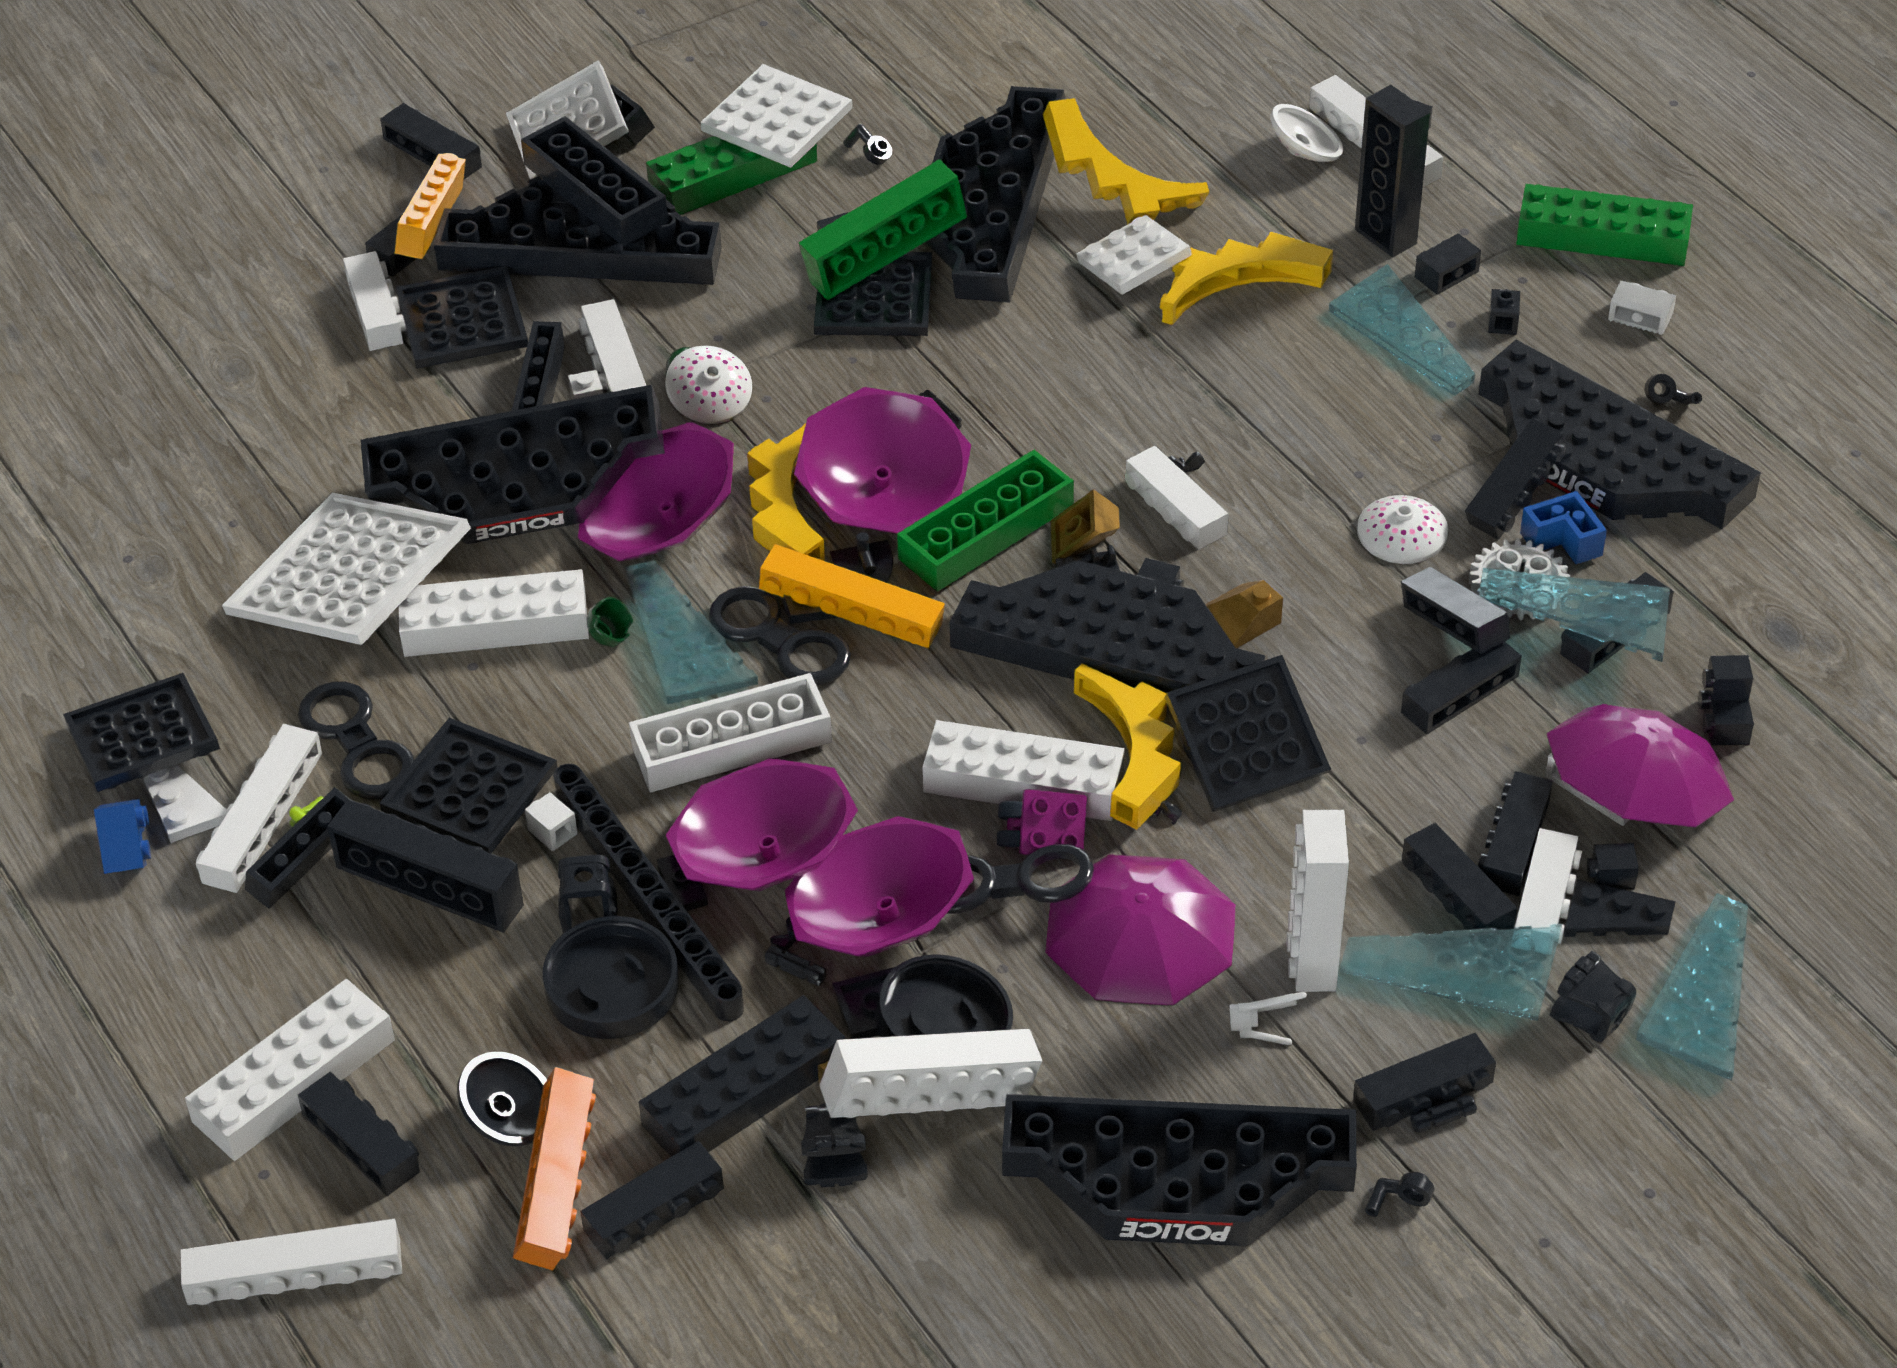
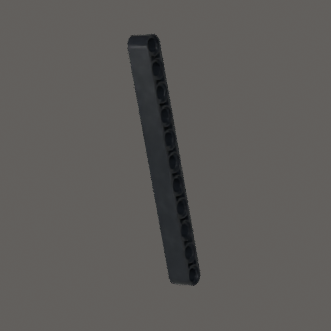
(650, 893)

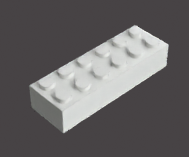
(494, 613)
(730, 732)
(1002, 764)
(1317, 900)
(928, 1072)
(263, 1084)

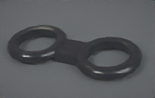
(778, 635)
(354, 737)
(1015, 878)

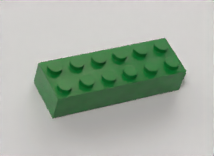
(713, 172)
(1604, 224)
(883, 229)
(985, 520)

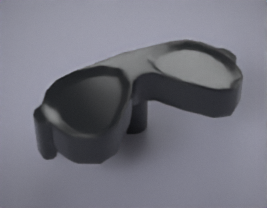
(1193, 462)
(1170, 810)
(787, 940)

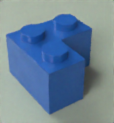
(1567, 523)
(120, 835)

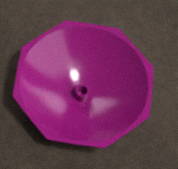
(882, 459)
(663, 496)
(1640, 765)
(762, 824)
(880, 887)
(1143, 931)

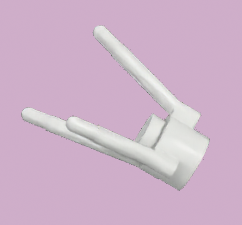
(1245, 1016)

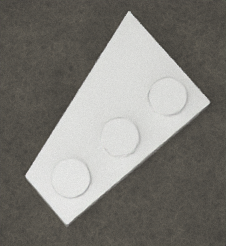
(182, 803)

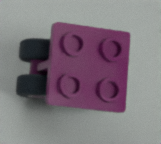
(1043, 820)

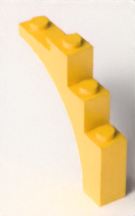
(1108, 177)
(1238, 263)
(772, 497)
(1149, 741)

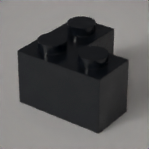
(1726, 700)

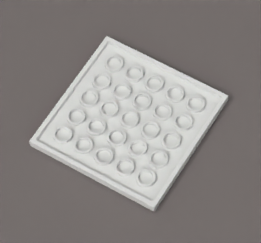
(346, 568)

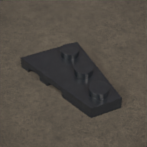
(1612, 909)

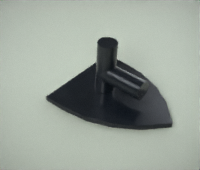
(866, 558)

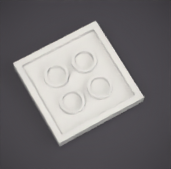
(1133, 254)

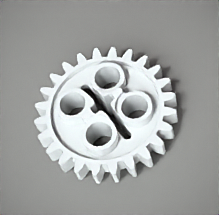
(1510, 558)

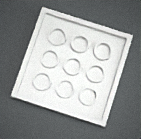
(582, 98)
(776, 115)

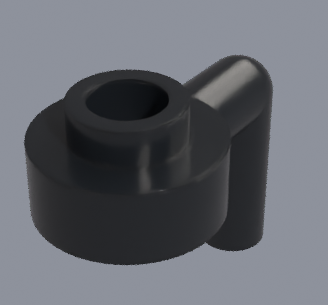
(875, 149)
(1669, 391)
(1412, 1188)

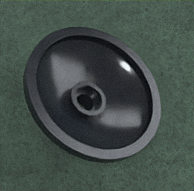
(509, 1086)

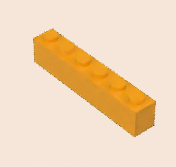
(424, 213)
(851, 596)

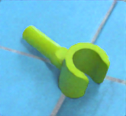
(297, 813)

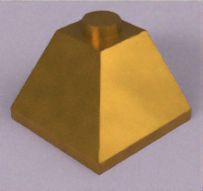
(1083, 525)
(1247, 611)

